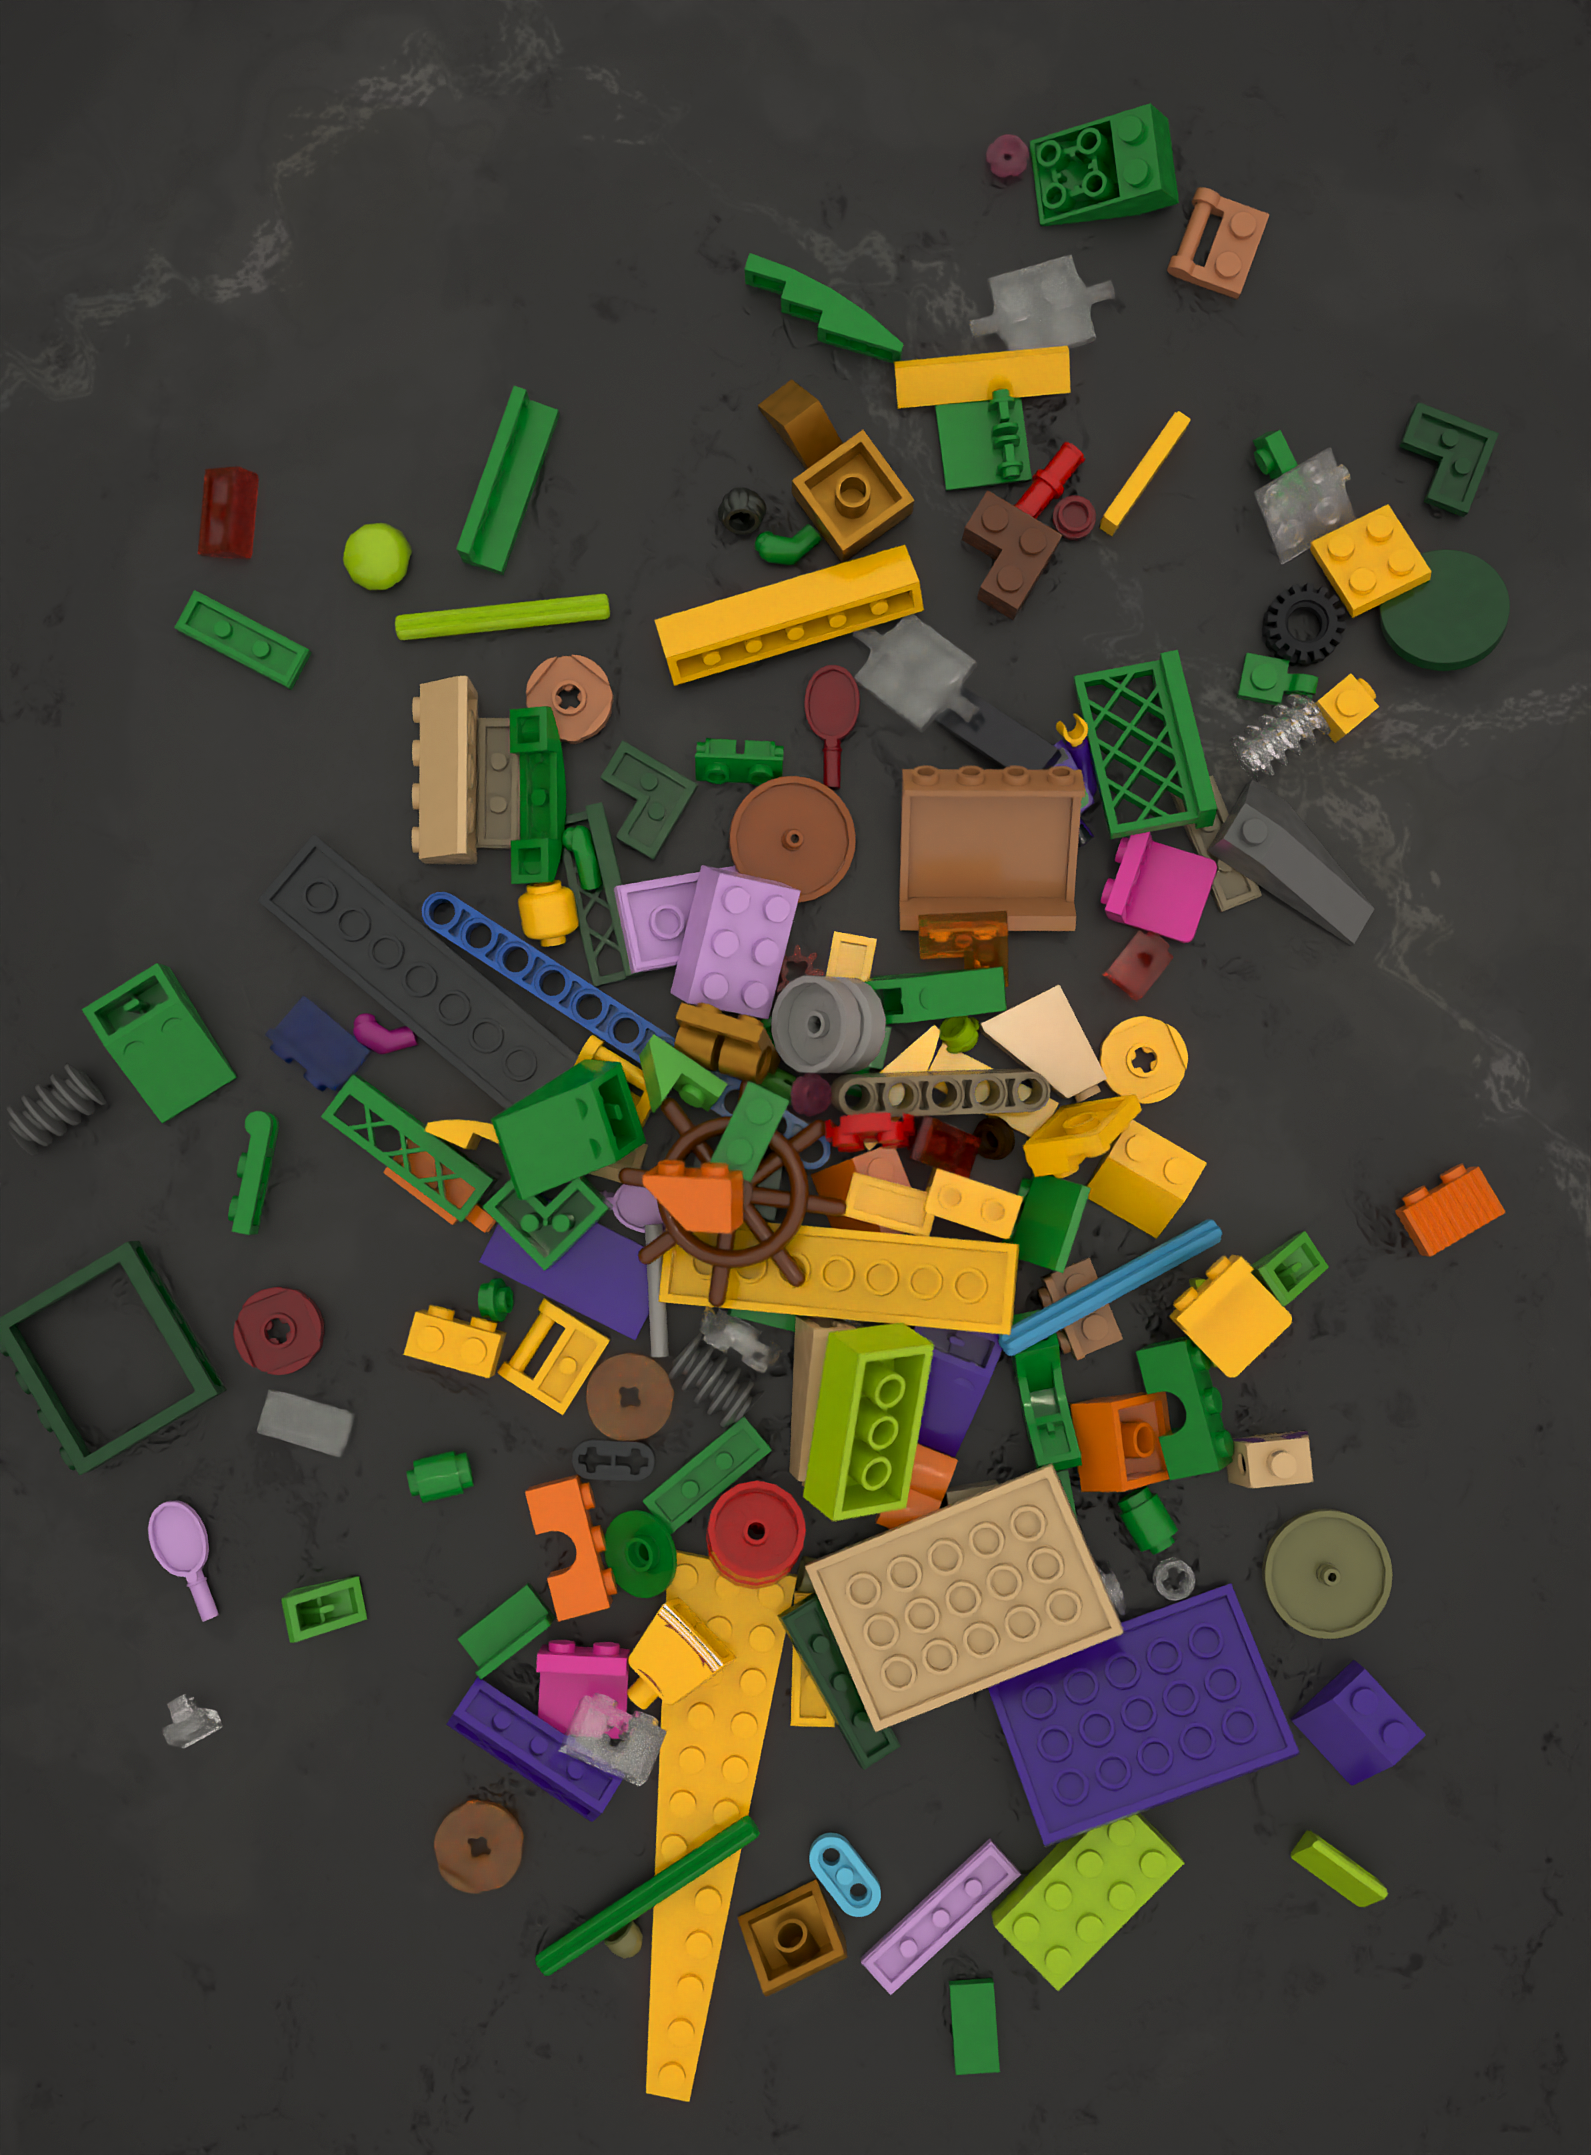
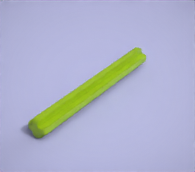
(502, 617)

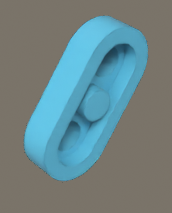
(843, 1873)

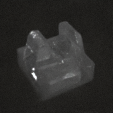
(189, 1722)

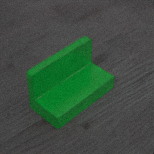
(506, 1629)

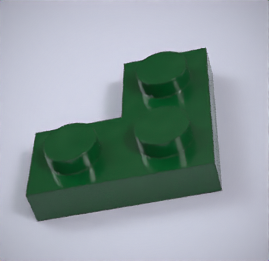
(1460, 450)
(659, 797)

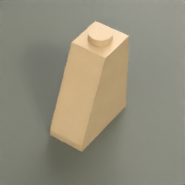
(1048, 1041)

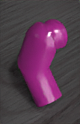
(380, 1039)

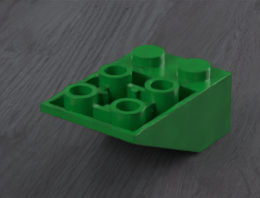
(1105, 168)
(160, 1042)
(569, 1127)

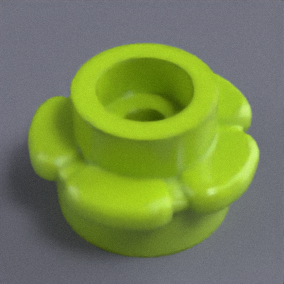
(959, 1033)

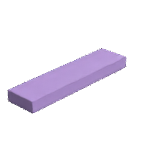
(940, 1916)

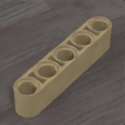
(960, 1095)

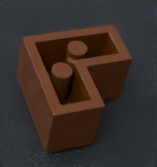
(1019, 547)

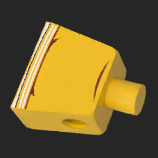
(675, 1656)

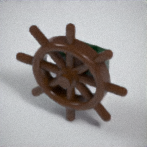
(760, 1201)

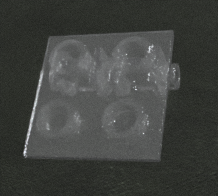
(1305, 504)

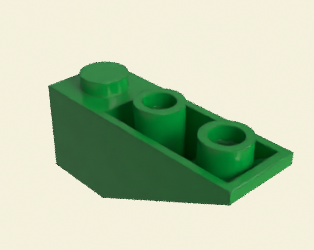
(940, 994)

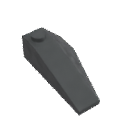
(1283, 856)

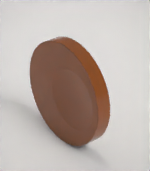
(793, 835)

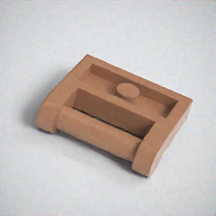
(1231, 249)

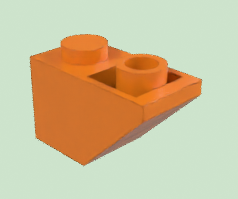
(699, 1197)

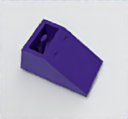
(956, 1383)

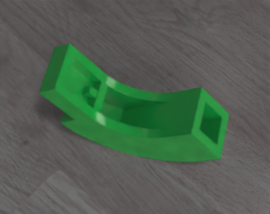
(1045, 1403)

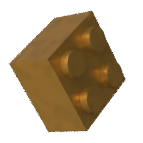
(852, 496)

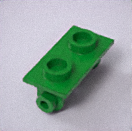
(719, 763)

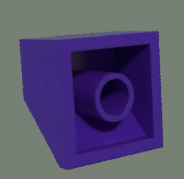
(1357, 1725)

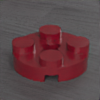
(268, 1353)

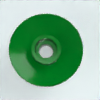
(640, 1553)

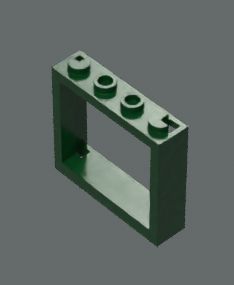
(168, 1320)

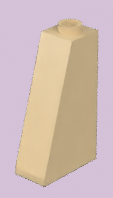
(809, 1357)

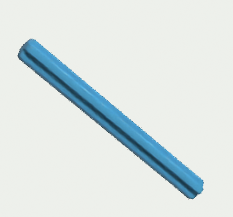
(1110, 1287)

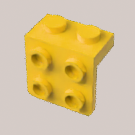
(1230, 1315)

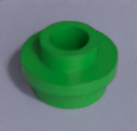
(495, 1300)

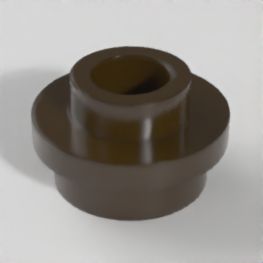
(990, 1146)

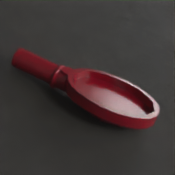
(832, 713)

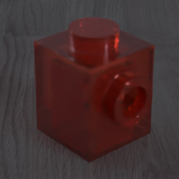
(1139, 964)

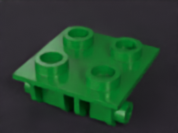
(983, 442)

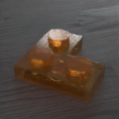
(971, 935)

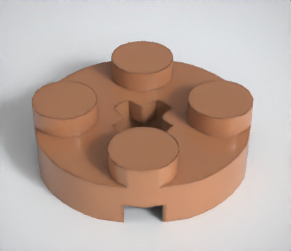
(594, 696)

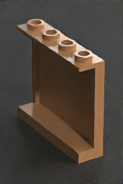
(990, 844)

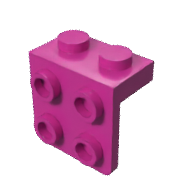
(1158, 888)
(577, 1671)

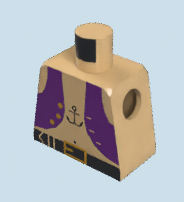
(1271, 1460)

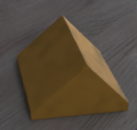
(792, 1937)

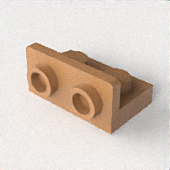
(1089, 1332)

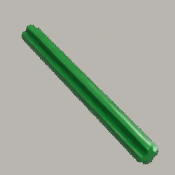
(647, 1895)

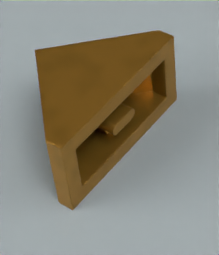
(801, 423)

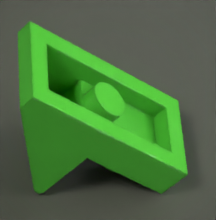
(669, 1068)

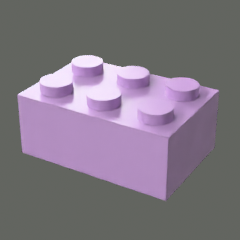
(735, 942)

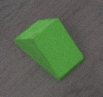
(1290, 1268)
(323, 1608)

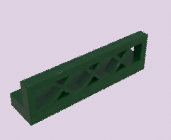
(611, 878)

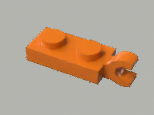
(456, 1189)

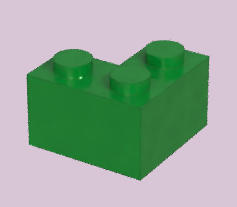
(549, 1228)

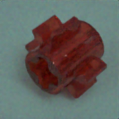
(797, 959)

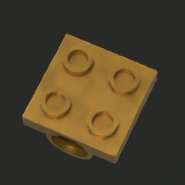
(723, 1042)

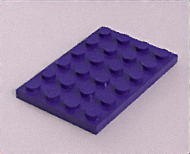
(1143, 1717)

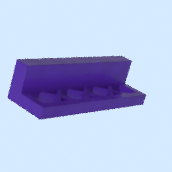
(531, 1749)

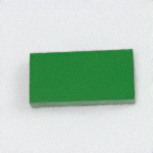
(974, 2026)

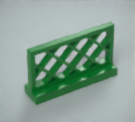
(1183, 747)

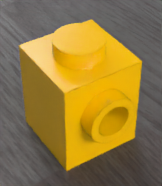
(1347, 705)

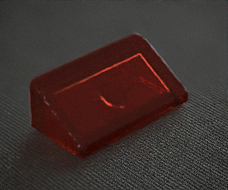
(228, 513)

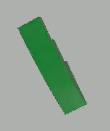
(838, 319)

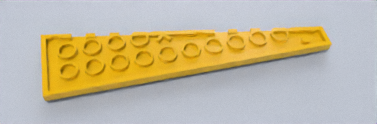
(702, 1789)

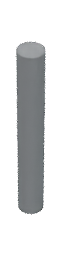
(657, 1309)

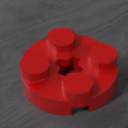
(869, 1128)

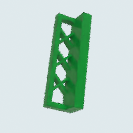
(507, 482)
(414, 1129)

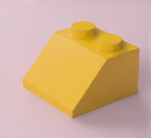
(1144, 1178)

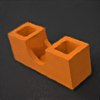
(565, 1508)

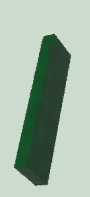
(823, 1659)

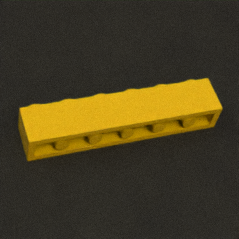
(790, 614)

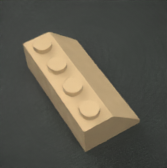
(447, 771)

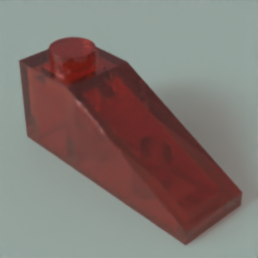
(943, 1147)

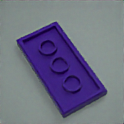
(594, 1277)

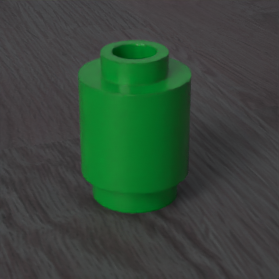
(440, 1476)
(1147, 1520)

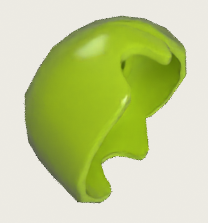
(377, 556)

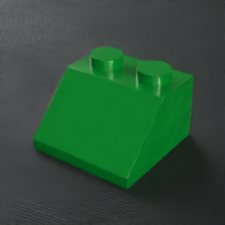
(1047, 1220)

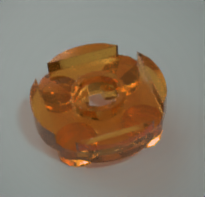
(629, 1422)
(453, 1851)

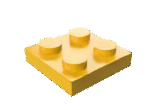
(1370, 560)

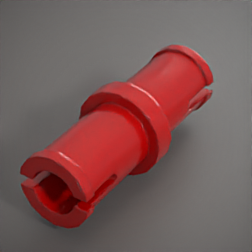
(1049, 482)

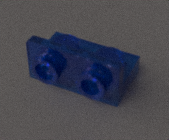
(318, 1045)

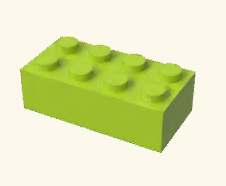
(867, 1420)
(1085, 1895)

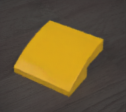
(462, 1132)

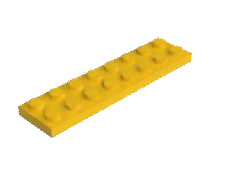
(863, 1279)

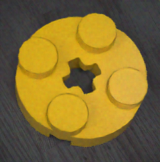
(1153, 1037)

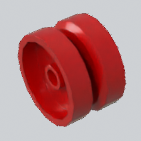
(767, 1511)

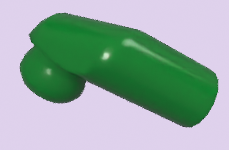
(784, 549)
(581, 843)

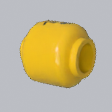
(548, 913)

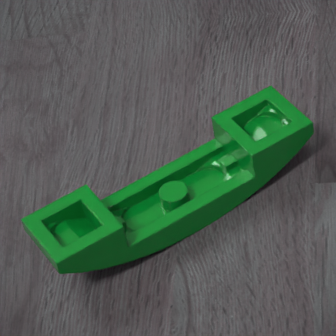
(542, 795)

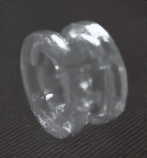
(1187, 1584)

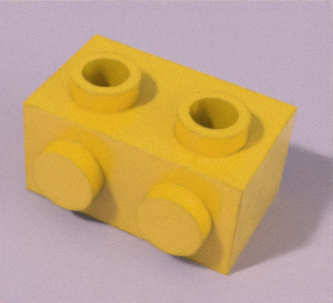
(454, 1342)

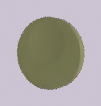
(1327, 1573)

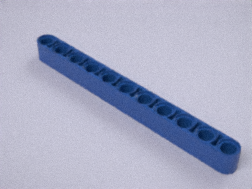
(575, 990)

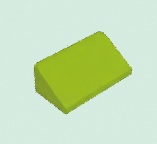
(1338, 1870)

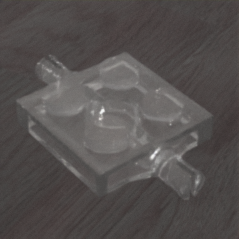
(1042, 307)
(916, 672)

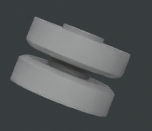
(828, 1024)

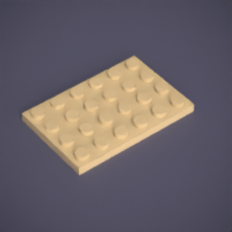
(964, 1597)

